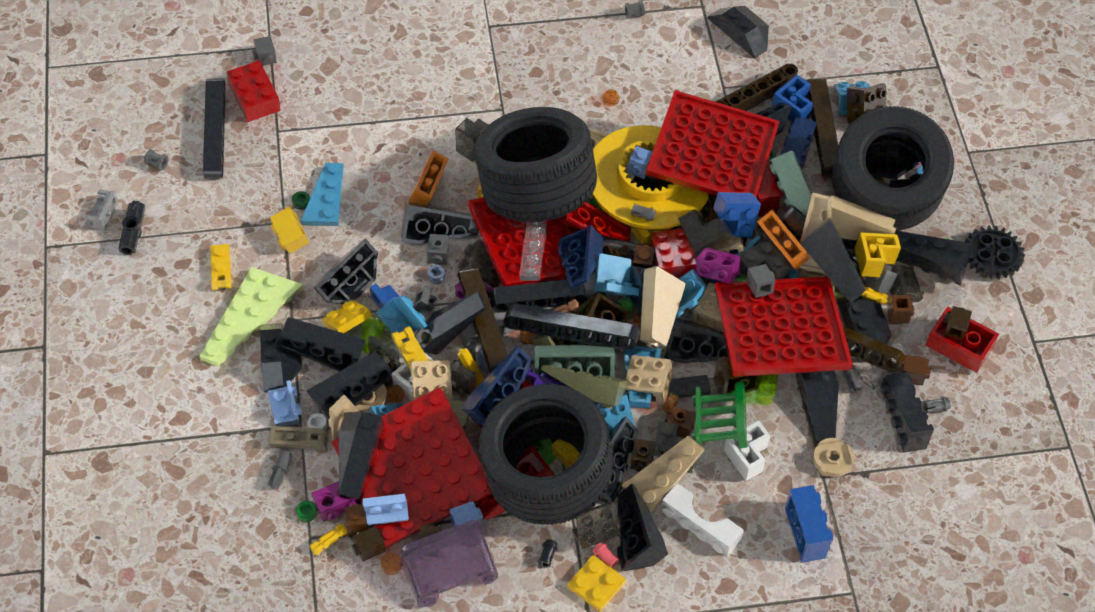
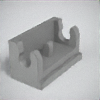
(102, 210)

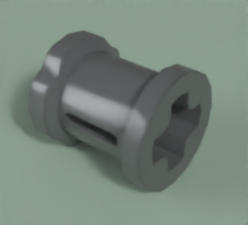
(634, 9)
(155, 159)

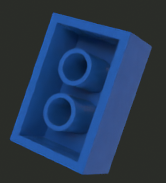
(808, 523)

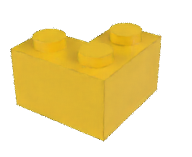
(875, 251)

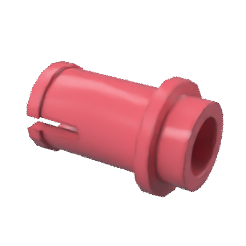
(605, 555)

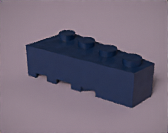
(799, 139)

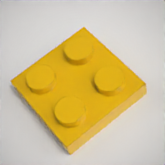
(346, 317)
(596, 583)

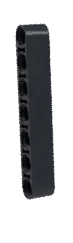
(214, 128)
(571, 326)

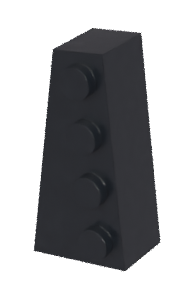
(934, 255)
(832, 257)
(320, 344)

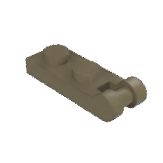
(298, 438)

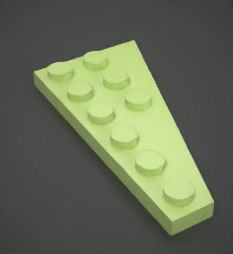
(251, 307)

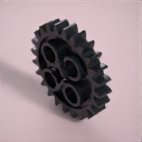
(1007, 252)

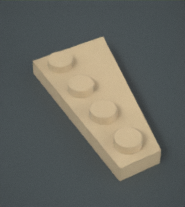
(818, 212)
(665, 472)

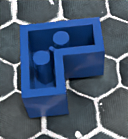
(795, 94)
(739, 210)

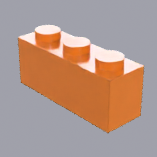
(428, 178)
(783, 239)

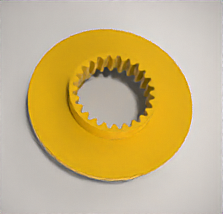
(617, 193)

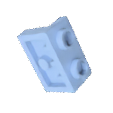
(283, 405)
(386, 509)

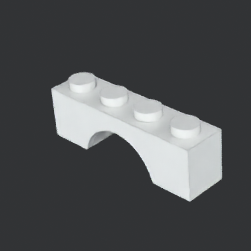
(721, 535)

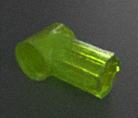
(374, 327)
(767, 384)

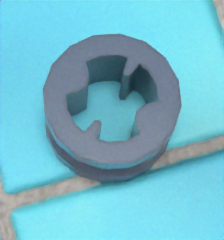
(436, 279)

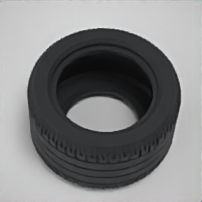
(910, 131)
(536, 164)
(546, 414)

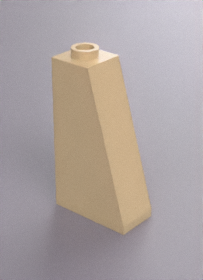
(854, 219)
(659, 306)

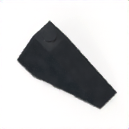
(357, 446)
(639, 537)

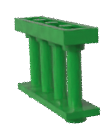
(739, 421)

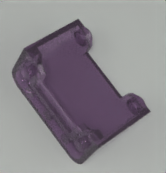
(447, 562)

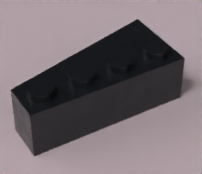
(354, 382)
(906, 412)

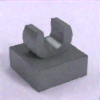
(422, 299)

